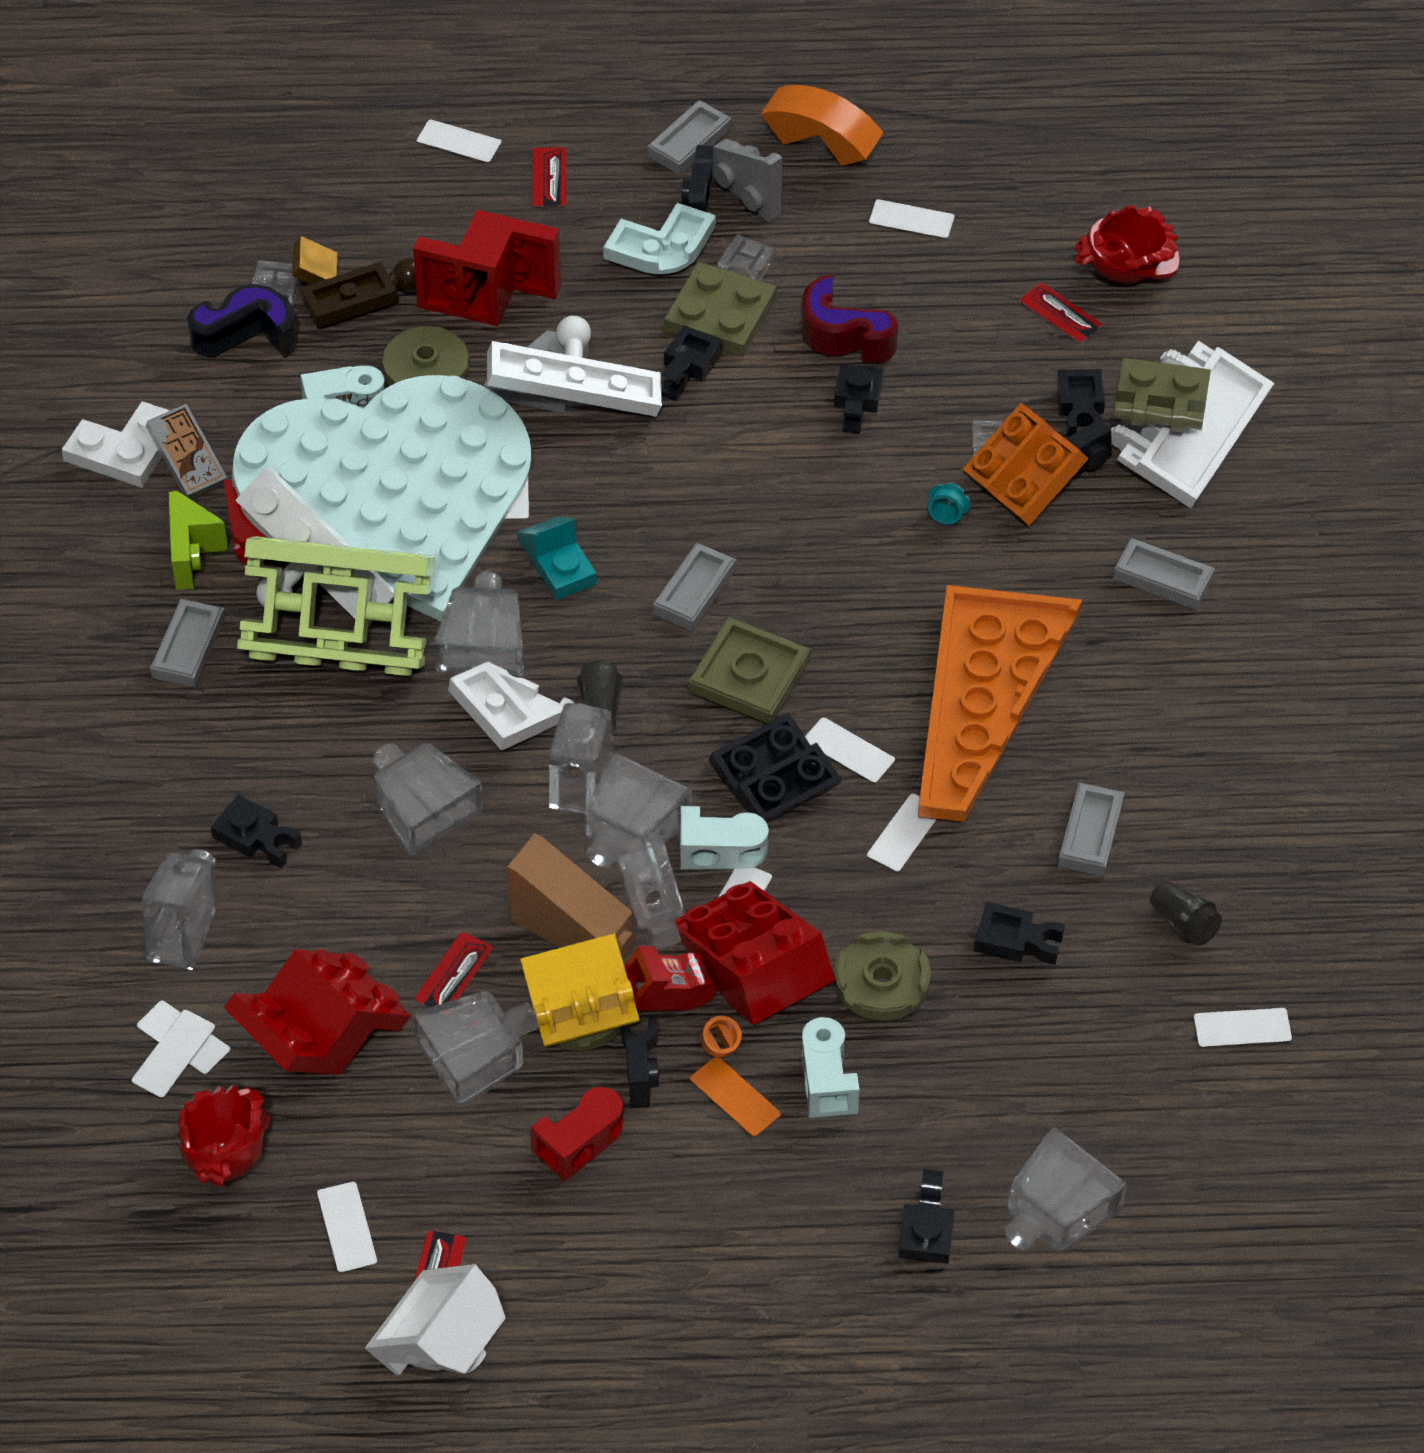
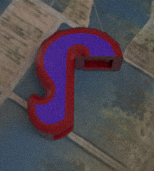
(844, 329)

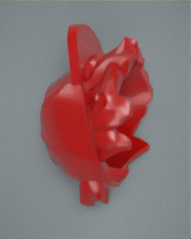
(1130, 246)
(222, 1133)

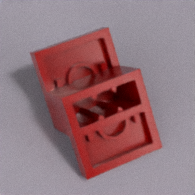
(487, 267)
(318, 1011)

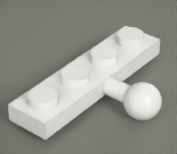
(571, 375)
(291, 518)

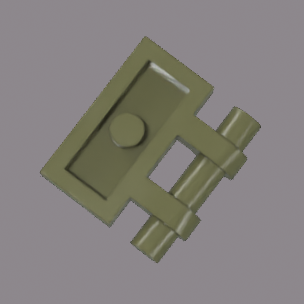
(1162, 394)

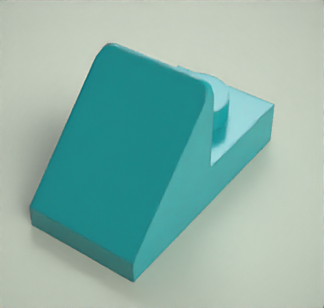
(558, 556)

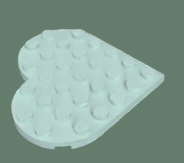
(410, 473)

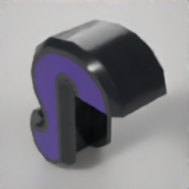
(241, 316)

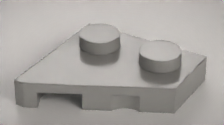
(750, 176)

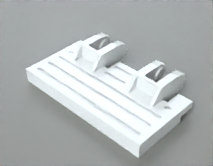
(1188, 459)

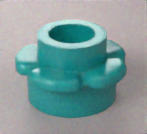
(944, 511)

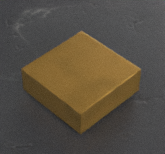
(313, 261)

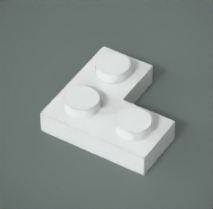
(117, 454)

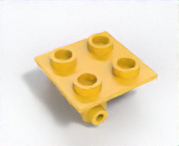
(580, 990)

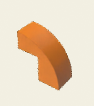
(808, 111)

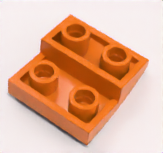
(1025, 464)

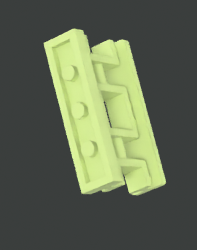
(339, 569)

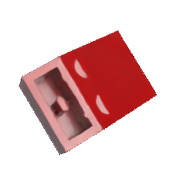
(756, 951)

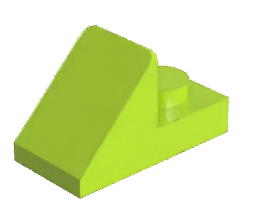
(192, 533)

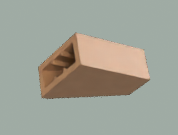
(563, 901)

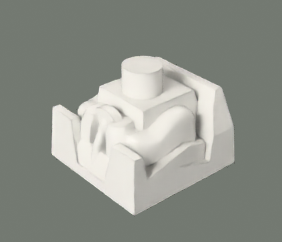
(440, 1322)

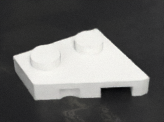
(504, 705)

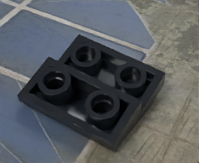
(774, 769)

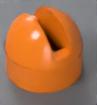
(728, 1032)

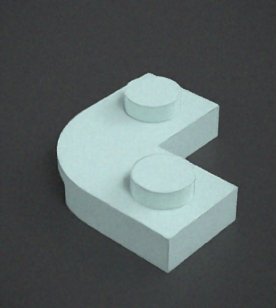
(663, 250)

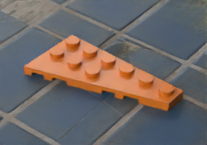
(986, 674)

